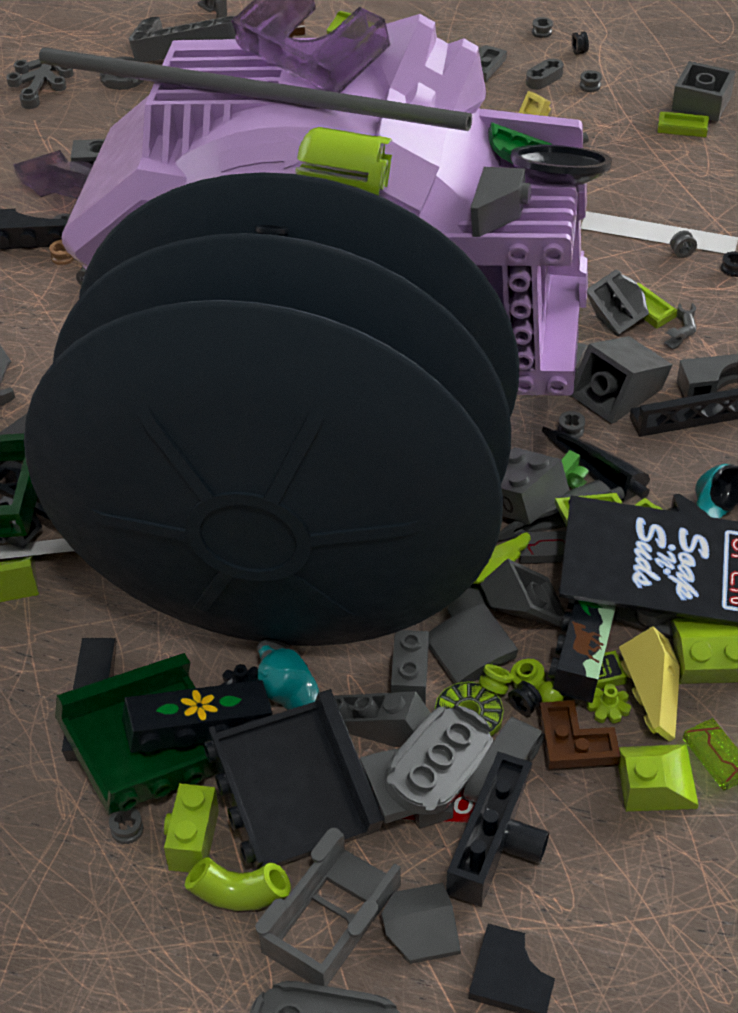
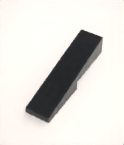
(94, 664)

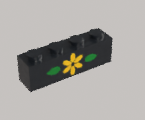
(185, 715)

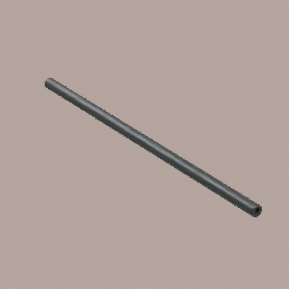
(259, 89)

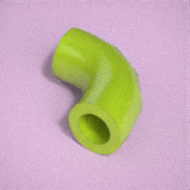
(237, 890)

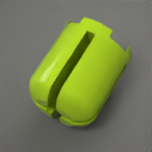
(345, 158)

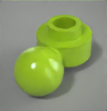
(536, 678)

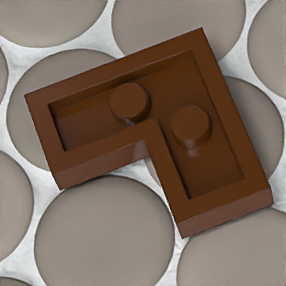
(575, 747)

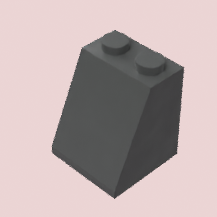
(619, 377)

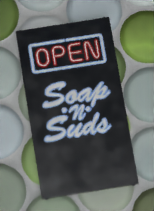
(651, 560)

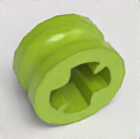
(495, 679)

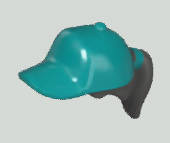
(285, 675)

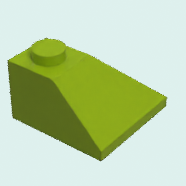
(657, 778)

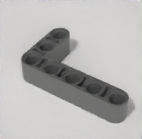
(152, 42)

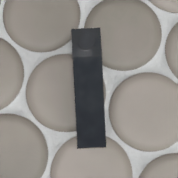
(487, 830)

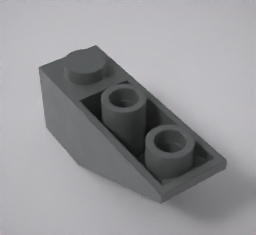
(383, 716)

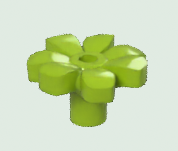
(609, 704)

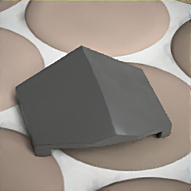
(618, 301)
(422, 923)

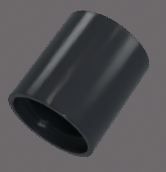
(526, 841)

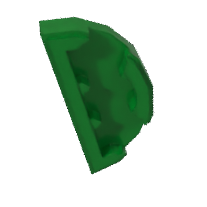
(505, 140)

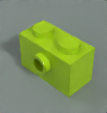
(190, 826)

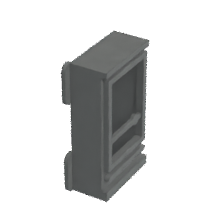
(348, 873)

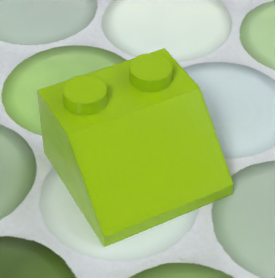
(705, 651)

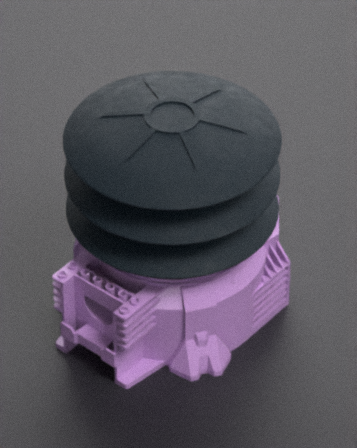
(315, 415)

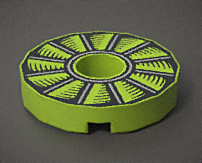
(477, 698)

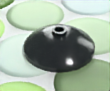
(561, 163)

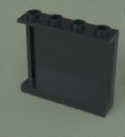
(292, 782)

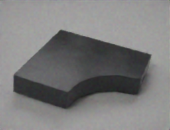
(507, 976)

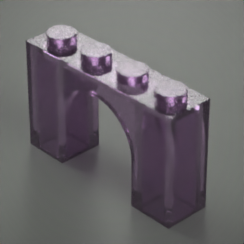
(326, 61)

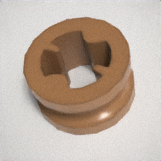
(59, 254)

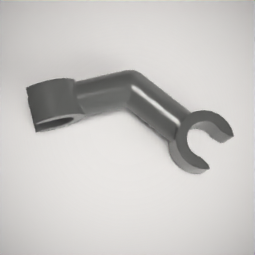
(689, 327)

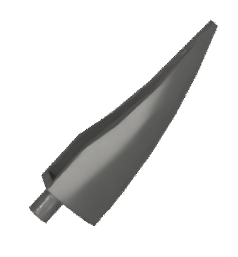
(551, 517)

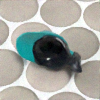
(718, 490)

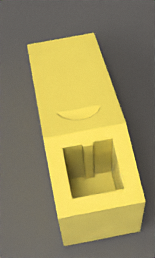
(656, 675)

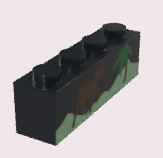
(581, 649)

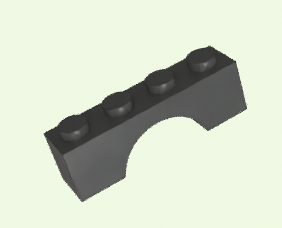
(706, 374)

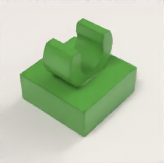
(574, 472)

